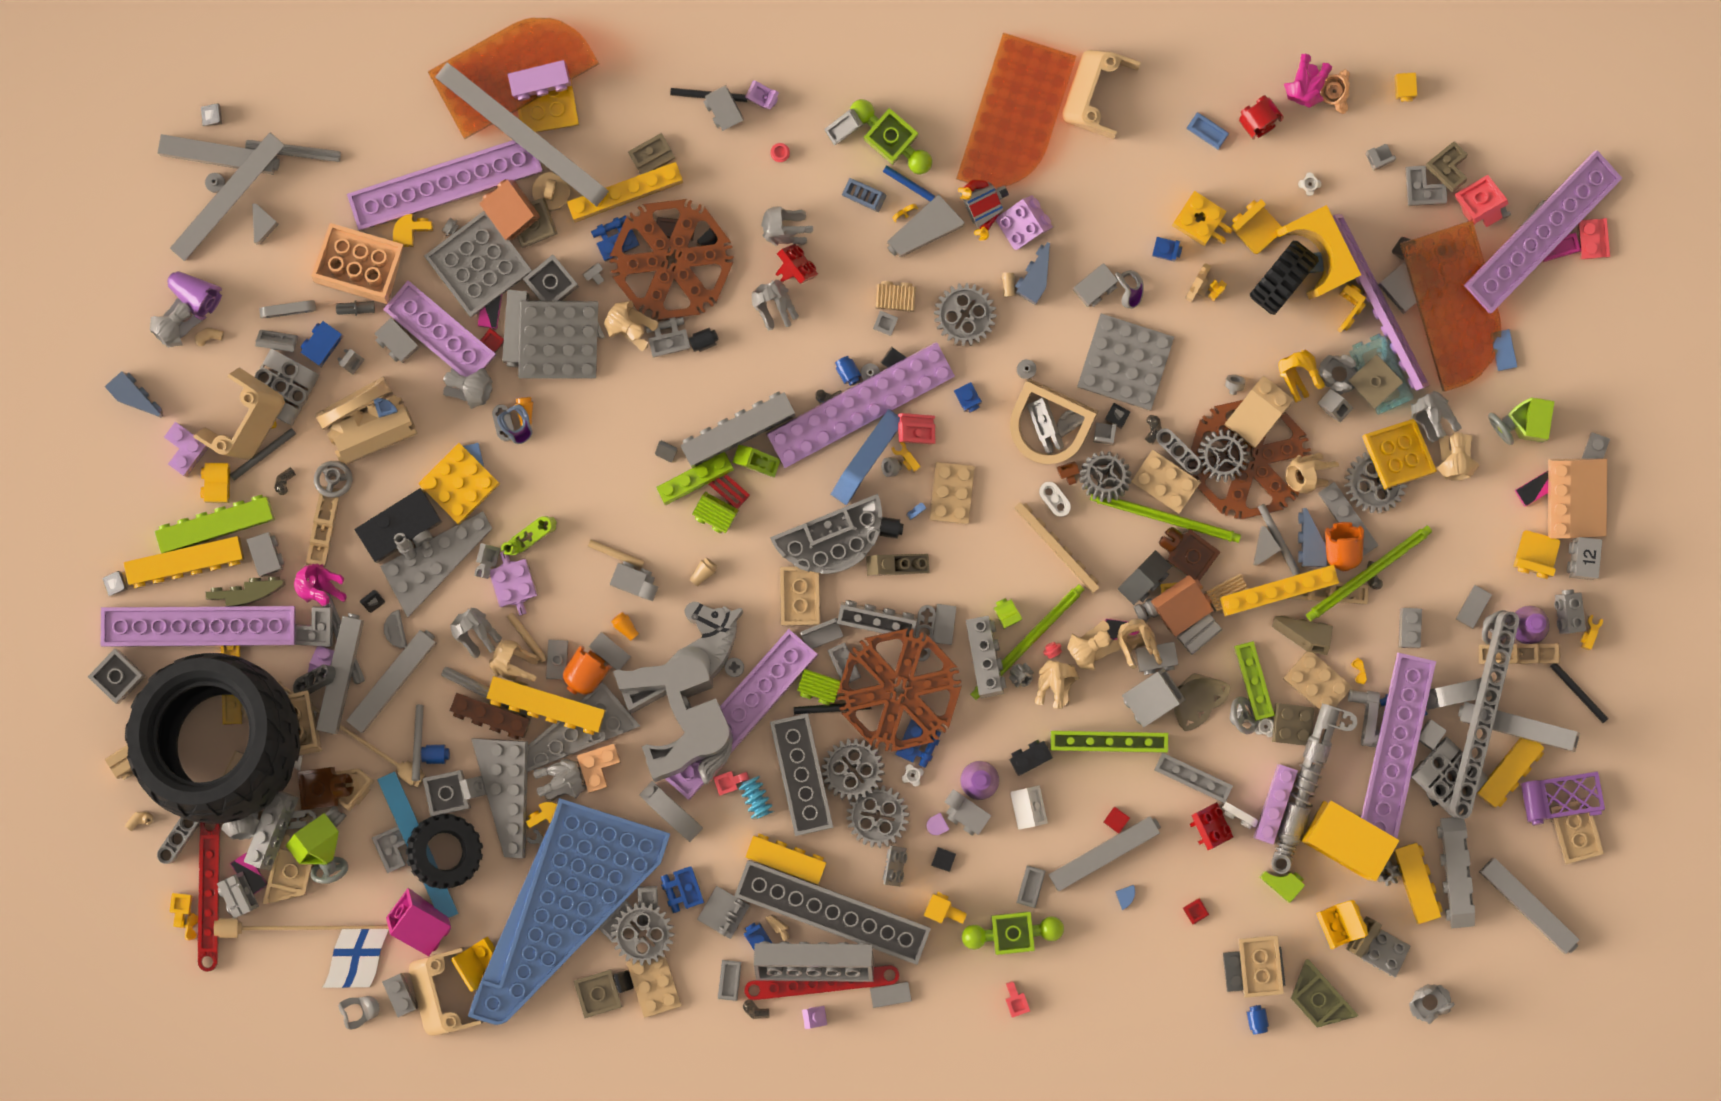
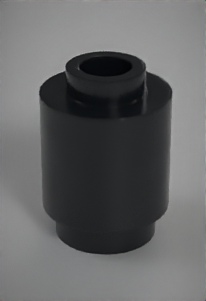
(703, 339)
(890, 527)

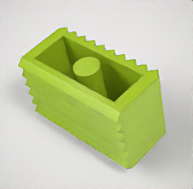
(715, 512)
(818, 686)

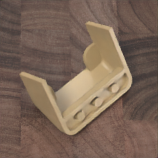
(1077, 108)
(263, 410)
(421, 975)

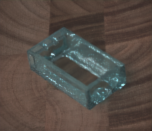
(1390, 358)

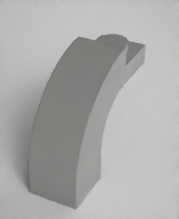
(1454, 694)
(671, 811)

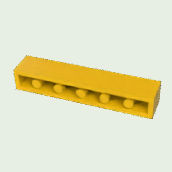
(627, 191)
(184, 561)
(1279, 590)
(545, 704)

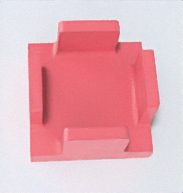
(1482, 201)

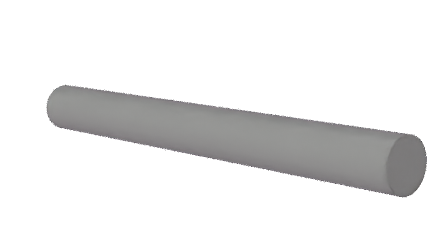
(1278, 538)
(417, 743)

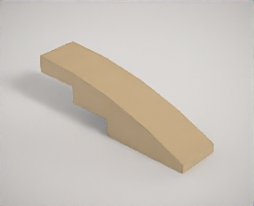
(322, 529)
(1359, 596)
(1526, 654)

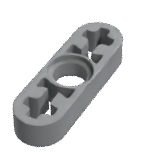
(287, 309)
(931, 629)

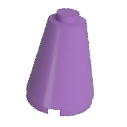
(195, 292)
(1532, 625)
(979, 780)

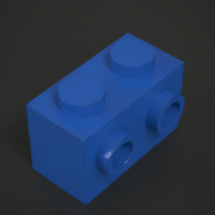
(321, 343)

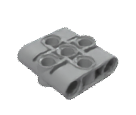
(302, 376)
(1430, 776)

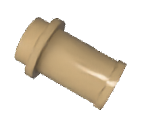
(1008, 284)

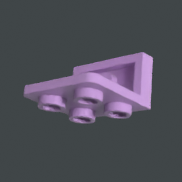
(1024, 222)

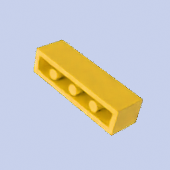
(1509, 771)
(786, 859)
(1417, 883)

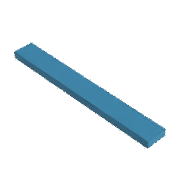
(406, 823)

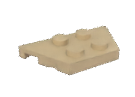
(287, 876)

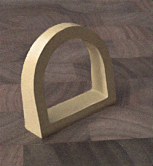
(354, 402)
(1015, 422)

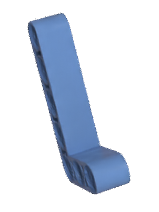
(866, 457)

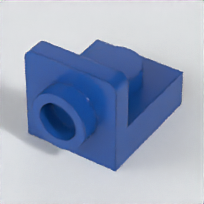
(1167, 249)
(968, 397)
(756, 934)

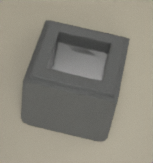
(666, 451)

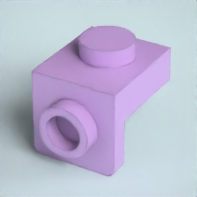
(762, 95)
(321, 656)
(814, 1017)

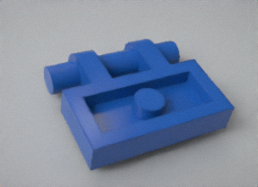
(607, 244)
(909, 754)
(687, 886)

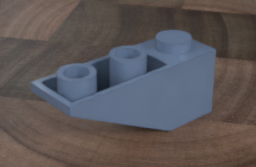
(1036, 279)
(126, 392)
(1313, 546)

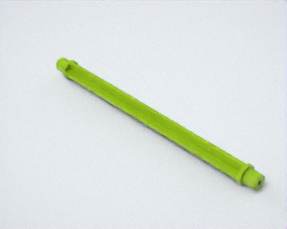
(1171, 519)
(1369, 573)
(1037, 631)

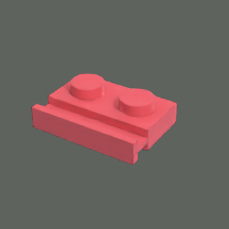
(1594, 238)
(916, 428)

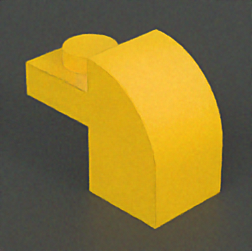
(405, 227)
(548, 810)

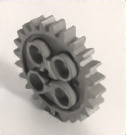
(950, 304)
(1369, 498)
(866, 759)
(874, 833)
(629, 945)

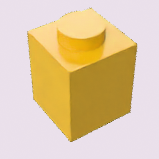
(1405, 86)

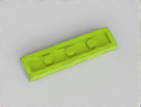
(695, 478)
(1254, 681)

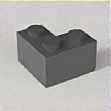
(1145, 578)

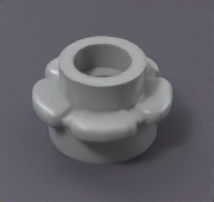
(450, 227)

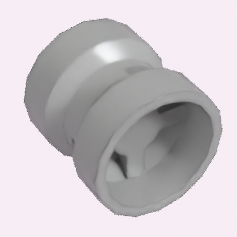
(1151, 611)

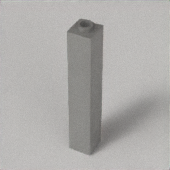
(208, 153)
(343, 662)
(392, 680)
(1526, 728)
(1105, 853)
(1529, 906)

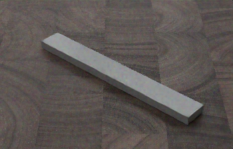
(227, 196)

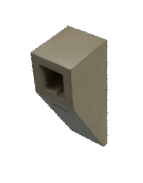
(897, 564)
(1306, 634)

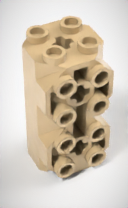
(368, 433)

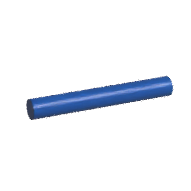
(908, 183)

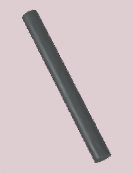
(262, 454)

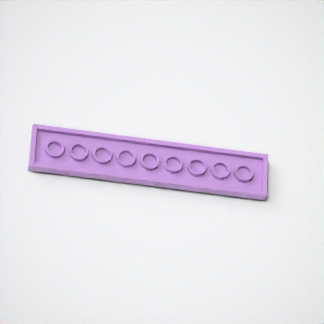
(441, 184)
(1543, 231)
(1382, 310)
(860, 404)
(197, 626)
(754, 698)
(1398, 742)

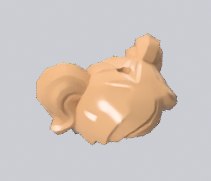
(1341, 84)

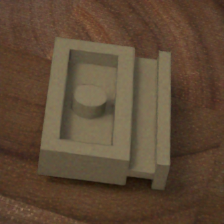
(651, 154)
(1361, 946)

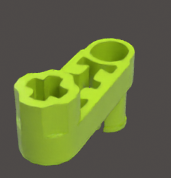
(538, 533)

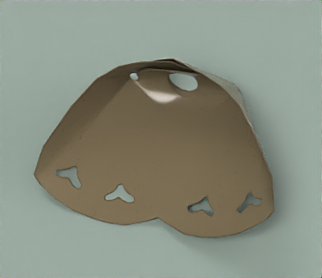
(1199, 697)

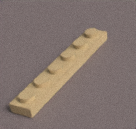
(1052, 541)

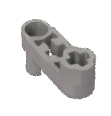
(1371, 701)

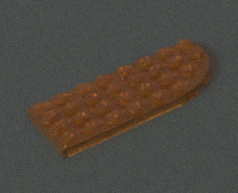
(513, 49)
(1016, 112)
(1454, 321)

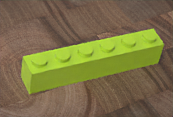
(214, 525)
(1108, 741)

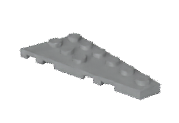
(418, 577)
(563, 741)
(505, 781)

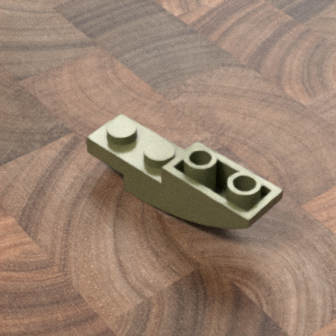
(253, 591)

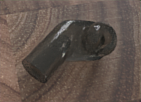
(822, 396)
(1155, 426)
(281, 481)
(1375, 582)
(753, 1011)

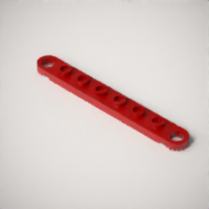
(208, 894)
(778, 989)

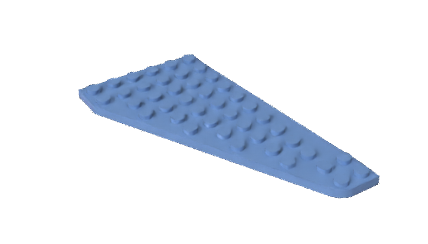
(574, 884)

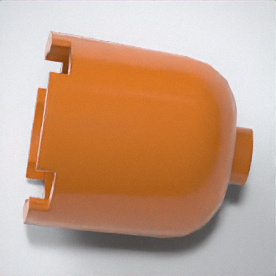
(1344, 545)
(584, 672)

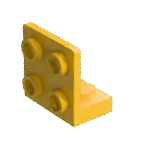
(473, 962)

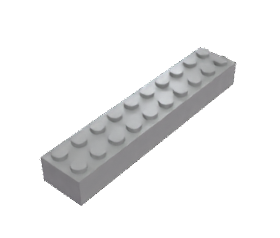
(832, 912)

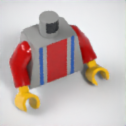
(983, 204)

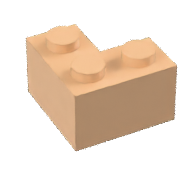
(593, 764)

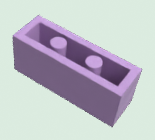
(539, 80)

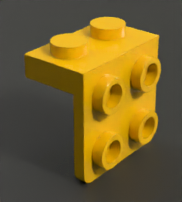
(1256, 226)
(1353, 295)
(1537, 554)
(1342, 923)

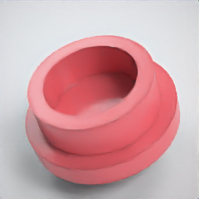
(780, 152)
(1052, 650)

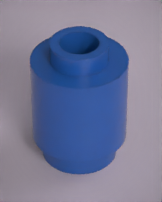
(848, 370)
(435, 754)
(1257, 1019)

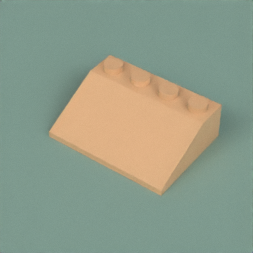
(358, 263)
(1577, 498)

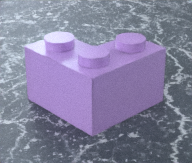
(189, 450)

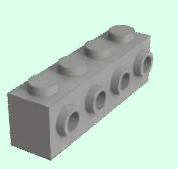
(874, 620)
(984, 656)
(271, 831)

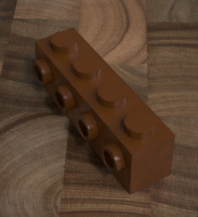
(494, 717)

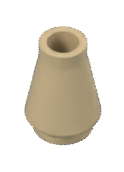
(703, 571)

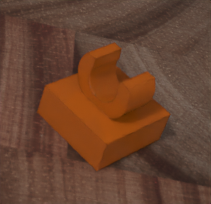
(1068, 471)

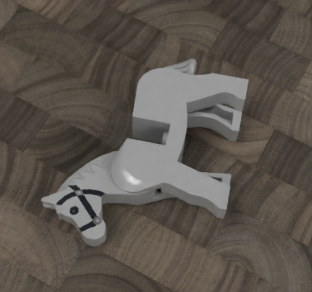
(686, 674)

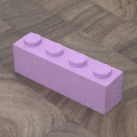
(1275, 804)

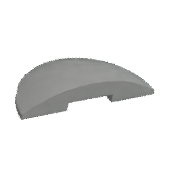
(833, 540)

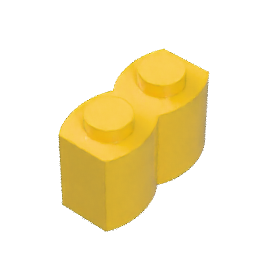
(216, 482)

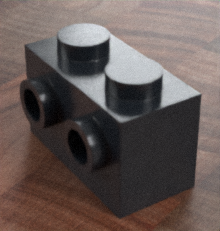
(1034, 756)

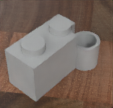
(634, 581)
(966, 813)

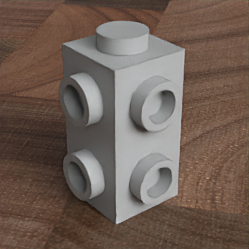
(1570, 612)

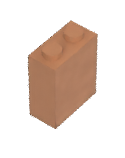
(509, 209)
(1182, 605)

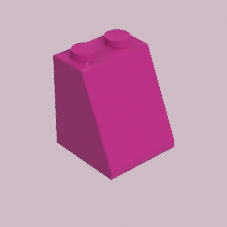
(417, 923)

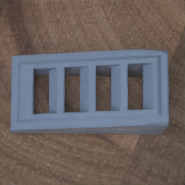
(878, 202)

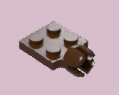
(1189, 552)
(322, 788)

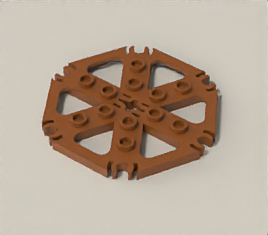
(689, 258)
(1261, 471)
(881, 693)

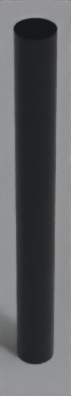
(701, 94)
(1579, 692)
(821, 709)

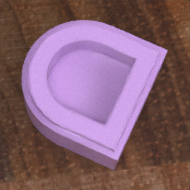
(936, 825)

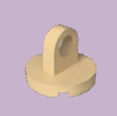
(551, 188)

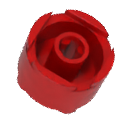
(1260, 118)

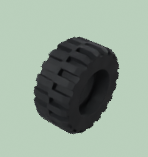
(1284, 277)
(470, 851)

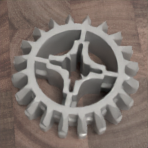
(1215, 451)
(1092, 467)

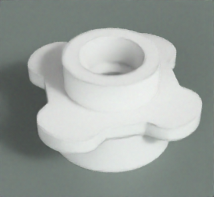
(1304, 184)
(1261, 730)
(914, 780)

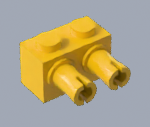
(940, 908)

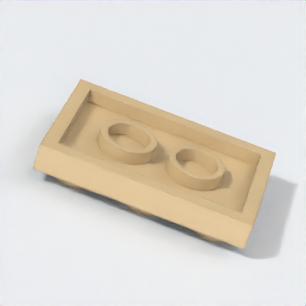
(1166, 481)
(952, 493)
(799, 597)
(1317, 681)
(1577, 834)
(1261, 966)
(654, 986)

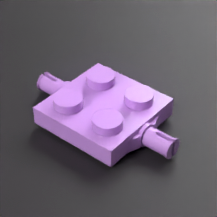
(513, 583)

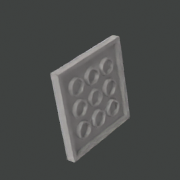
(477, 264)
(558, 339)
(1125, 362)

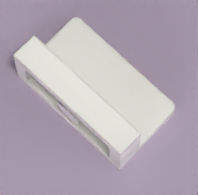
(1029, 807)

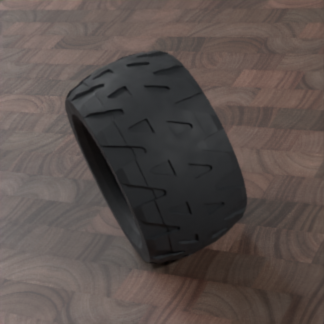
(156, 724)

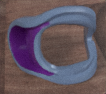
(522, 434)

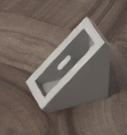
(262, 224)
(1265, 546)

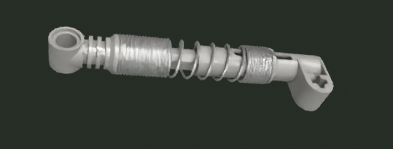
(1296, 814)

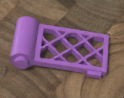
(1537, 802)

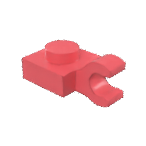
(728, 782)
(1017, 1002)

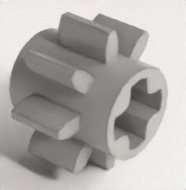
(1021, 675)
(1394, 874)

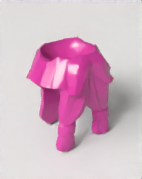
(1307, 83)
(318, 579)

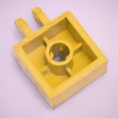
(1204, 230)

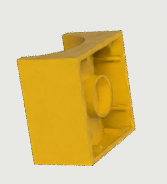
(1337, 260)
(1349, 840)

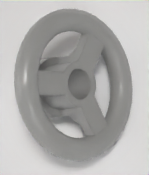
(333, 472)
(1489, 623)
(1240, 715)

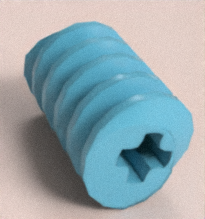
(755, 798)

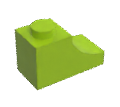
(756, 460)
(1007, 613)
(1286, 886)

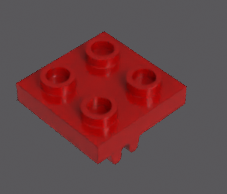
(795, 265)
(1211, 826)

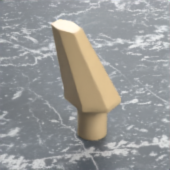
(779, 927)

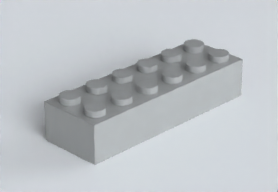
(738, 430)
(801, 774)
(813, 962)

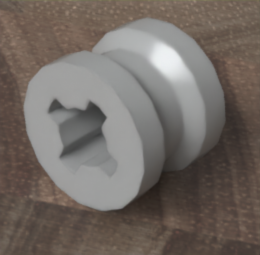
(735, 670)
(335, 816)

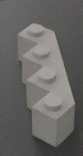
(1458, 879)

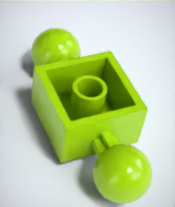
(892, 137)
(1012, 933)

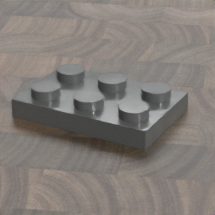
(1233, 971)

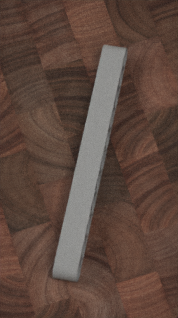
(522, 134)
(1491, 707)

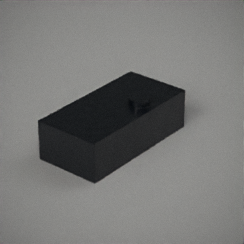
(407, 516)

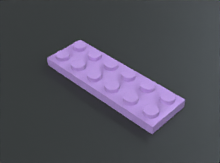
(438, 330)

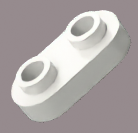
(1056, 498)
(1247, 820)

